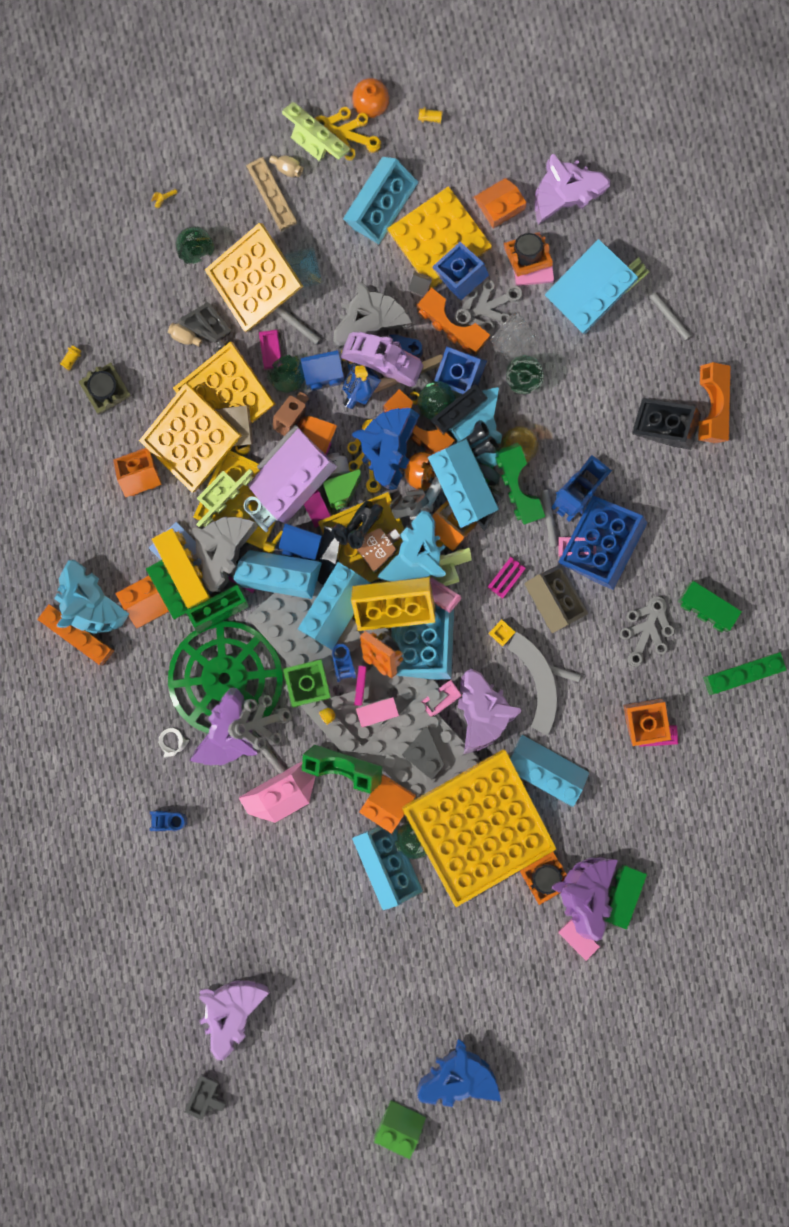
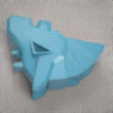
(484, 413)
(411, 564)
(84, 602)

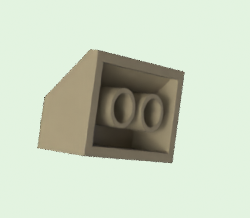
(556, 598)

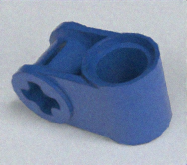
(408, 344)
(343, 664)
(164, 821)

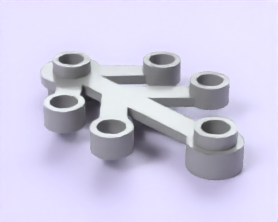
(484, 307)
(647, 628)
(240, 729)

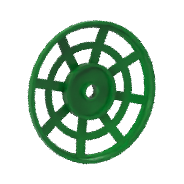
(223, 664)

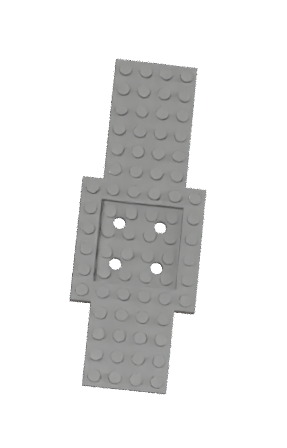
(380, 742)

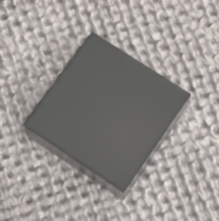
(420, 283)

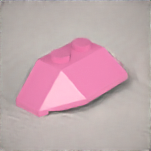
(280, 794)

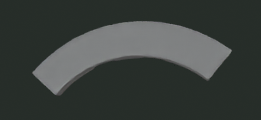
(543, 680)

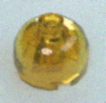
(523, 436)

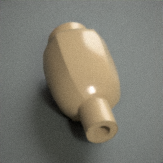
(287, 165)
(183, 334)

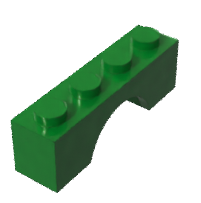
(512, 461)
(744, 673)
(324, 761)

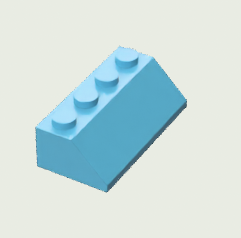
(381, 199)
(463, 483)
(277, 574)
(332, 607)
(548, 770)
(386, 867)

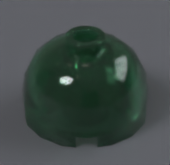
(193, 243)
(286, 374)
(524, 374)
(435, 398)
(409, 843)

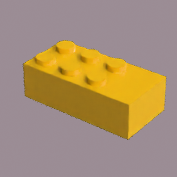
(181, 567)
(393, 604)

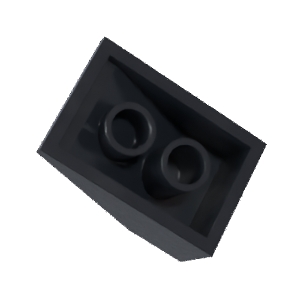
(667, 423)

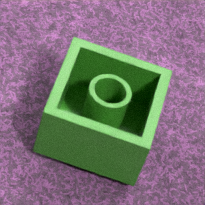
(307, 683)

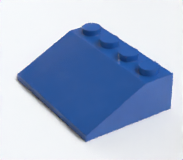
(616, 537)

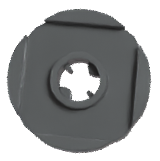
(409, 504)

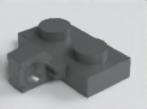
(204, 1098)

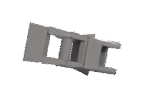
(378, 314)
(219, 549)

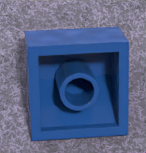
(461, 270)
(322, 370)
(460, 370)
(300, 543)

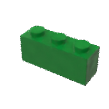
(167, 589)
(709, 607)
(217, 609)
(624, 895)

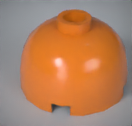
(370, 97)
(419, 471)

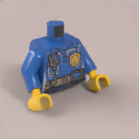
(359, 384)

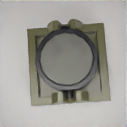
(104, 388)

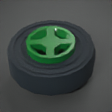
(491, 476)

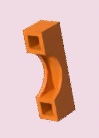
(470, 338)
(716, 381)
(431, 440)
(82, 640)

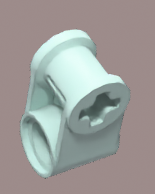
(261, 515)

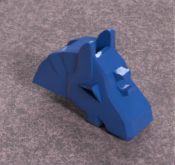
(386, 444)
(572, 500)
(458, 1078)

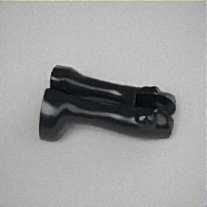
(479, 432)
(367, 515)

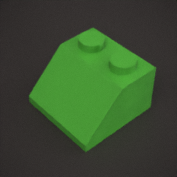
(342, 488)
(399, 1129)

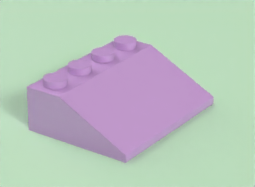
(291, 476)

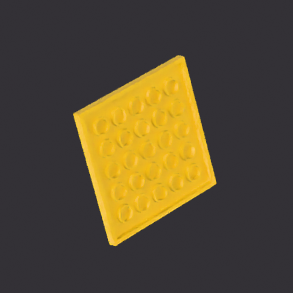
(479, 828)

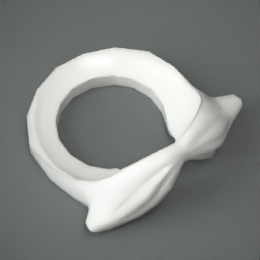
(168, 751)

